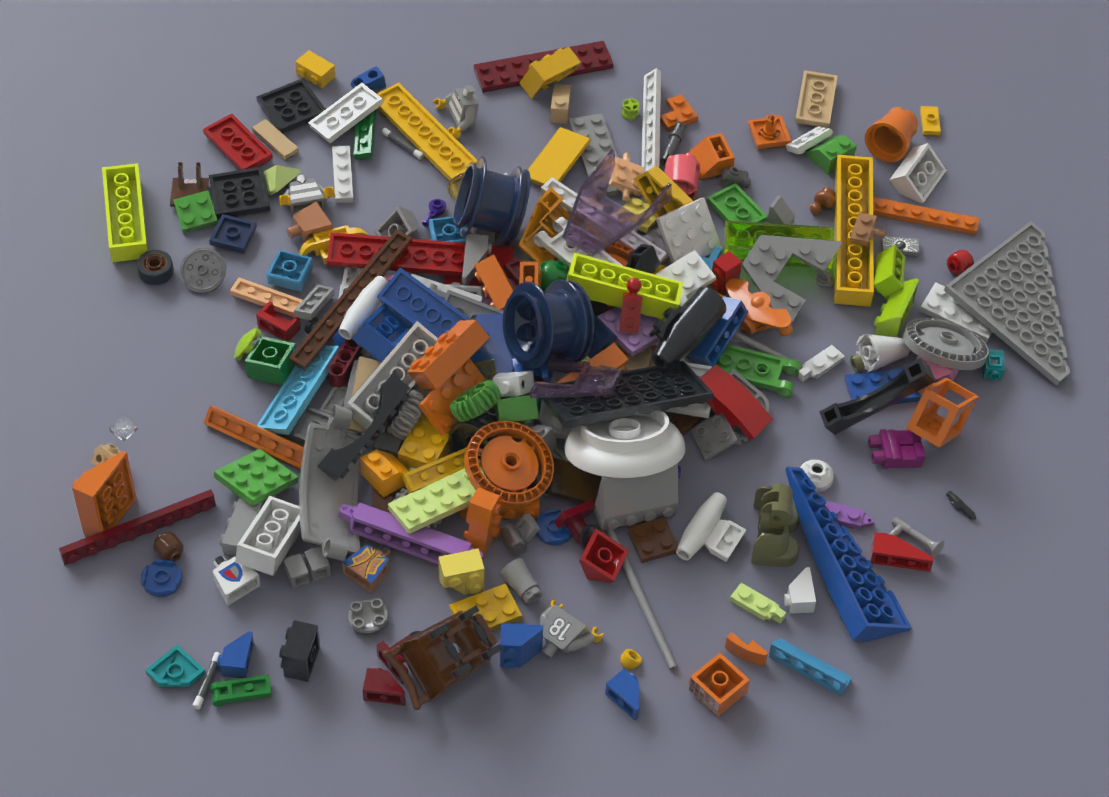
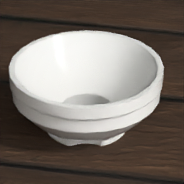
(821, 480)

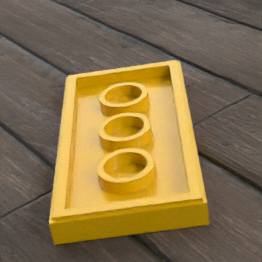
(558, 156)

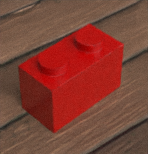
(725, 269)

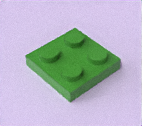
(195, 211)

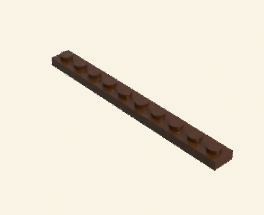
(331, 322)

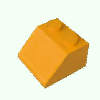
(383, 471)

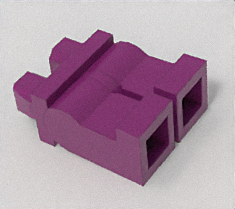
(897, 449)

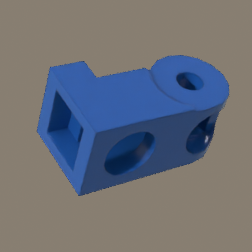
(372, 79)

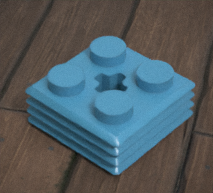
(444, 230)
(289, 270)

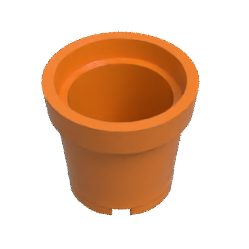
(891, 136)

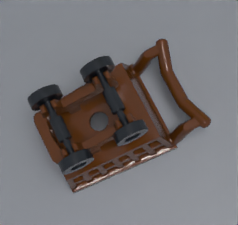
(436, 660)

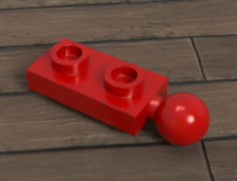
(631, 307)

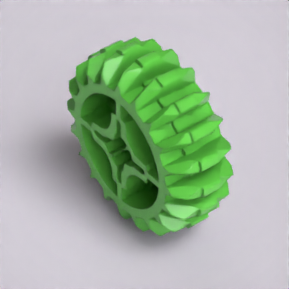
(475, 400)

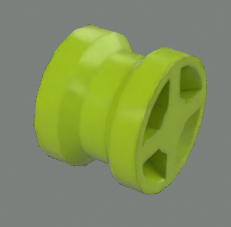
(630, 109)

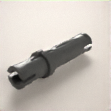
(674, 139)

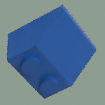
(519, 644)

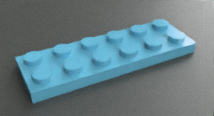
(297, 393)

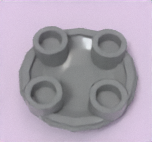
(367, 615)

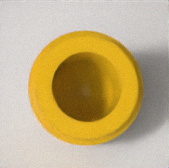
(628, 662)

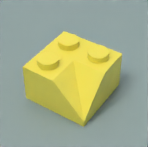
(462, 572)

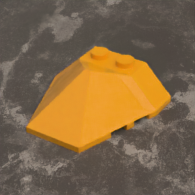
(543, 215)

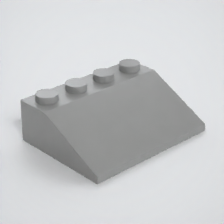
(636, 499)

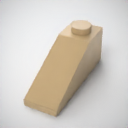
(560, 104)

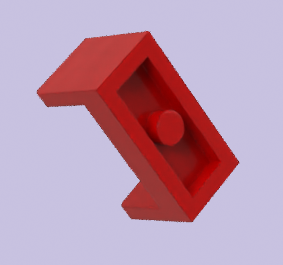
(277, 324)

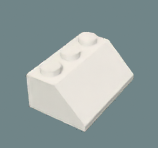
(918, 173)

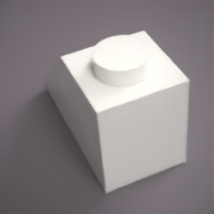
(801, 594)

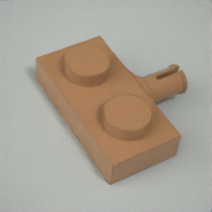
(865, 229)

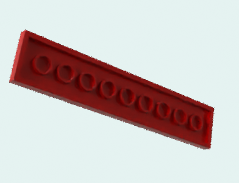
(419, 257)

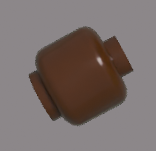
(168, 546)

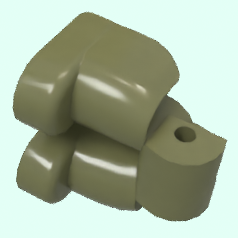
(776, 522)

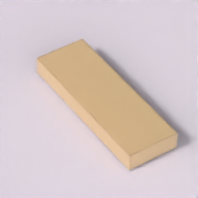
(275, 139)

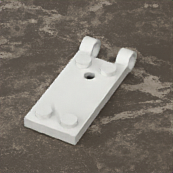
(559, 246)

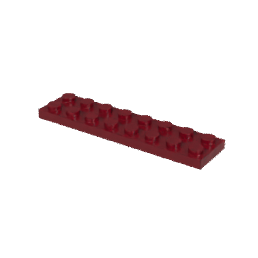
(510, 71)

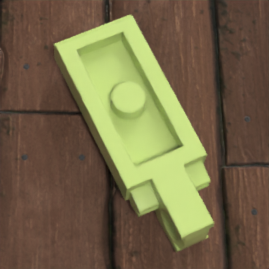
(757, 604)

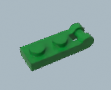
(241, 690)

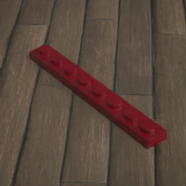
(139, 526)

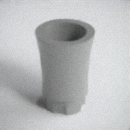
(521, 580)

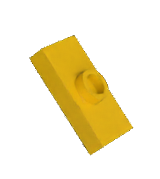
(930, 120)

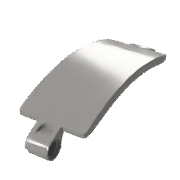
(321, 495)

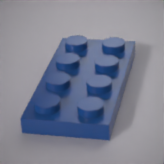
(864, 383)

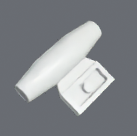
(362, 308)
(707, 529)

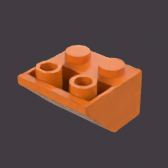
(713, 156)

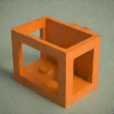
(933, 427)

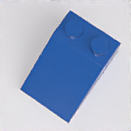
(382, 332)

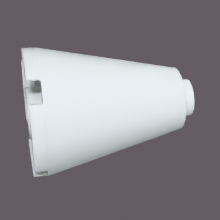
(880, 350)

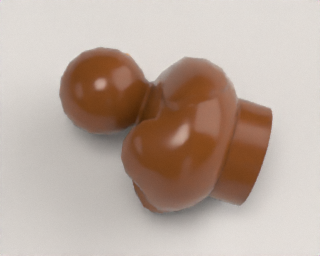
(824, 199)

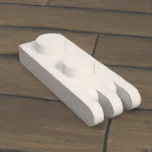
(809, 140)

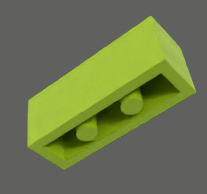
(889, 271)

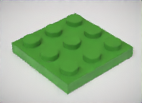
(256, 477)

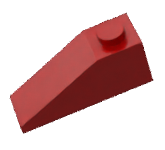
(895, 552)

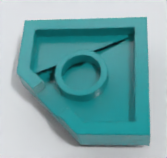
(175, 669)

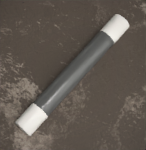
(402, 143)
(206, 682)

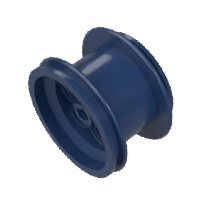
(492, 201)
(548, 322)

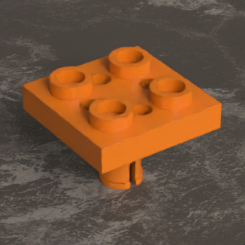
(769, 128)

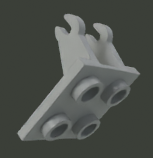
(715, 436)

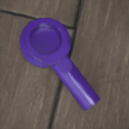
(436, 208)

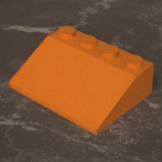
(104, 494)

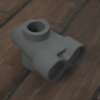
(734, 175)

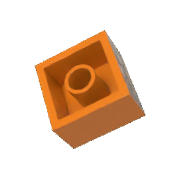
(718, 684)

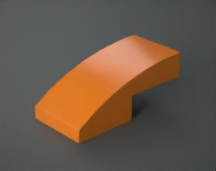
(751, 653)

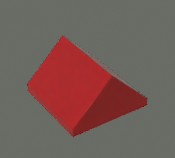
(602, 557)

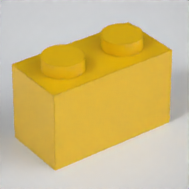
(315, 69)

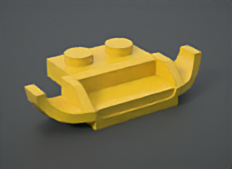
(320, 241)

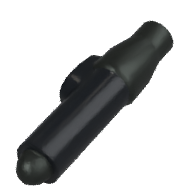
(958, 504)

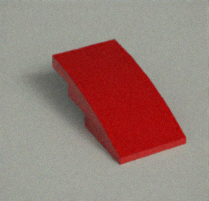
(735, 402)

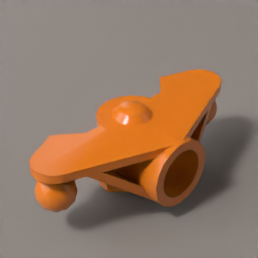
(760, 313)

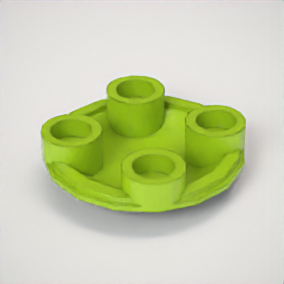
(245, 343)

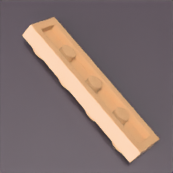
(262, 295)

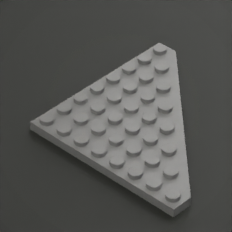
(1016, 300)

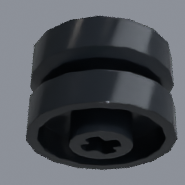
(463, 432)

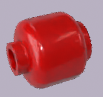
(959, 262)

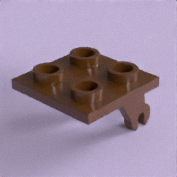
(185, 187)

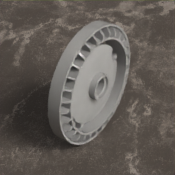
(945, 344)

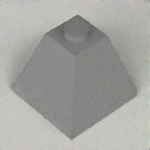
(399, 219)

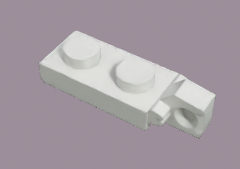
(821, 363)

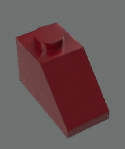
(382, 687)

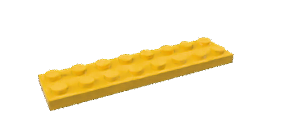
(424, 131)

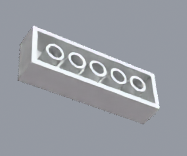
(410, 348)

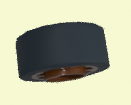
(155, 267)

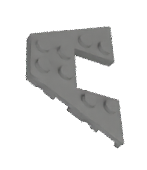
(771, 255)

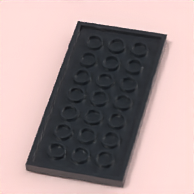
(636, 393)

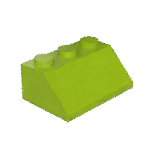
(896, 310)

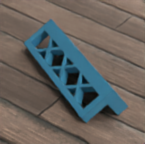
(809, 666)

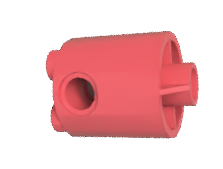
(684, 172)

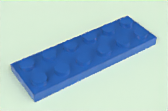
(420, 304)

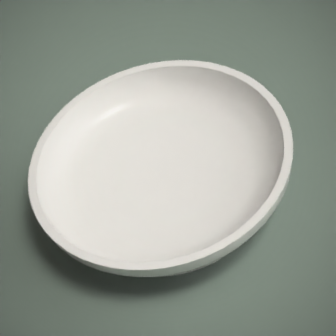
(626, 446)

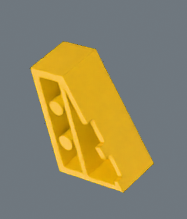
(548, 70)
(651, 185)

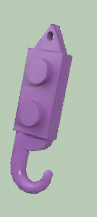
(850, 516)

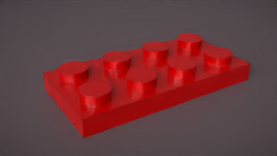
(237, 143)

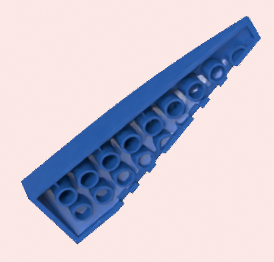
(855, 589)

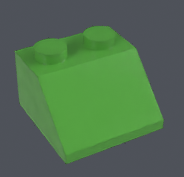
(826, 152)
(516, 408)

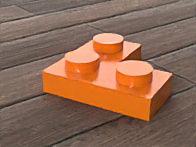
(680, 111)

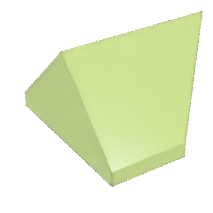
(278, 177)

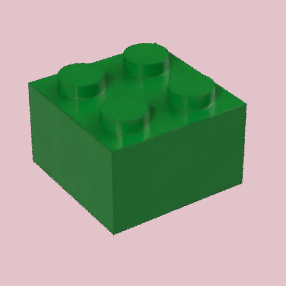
(270, 360)

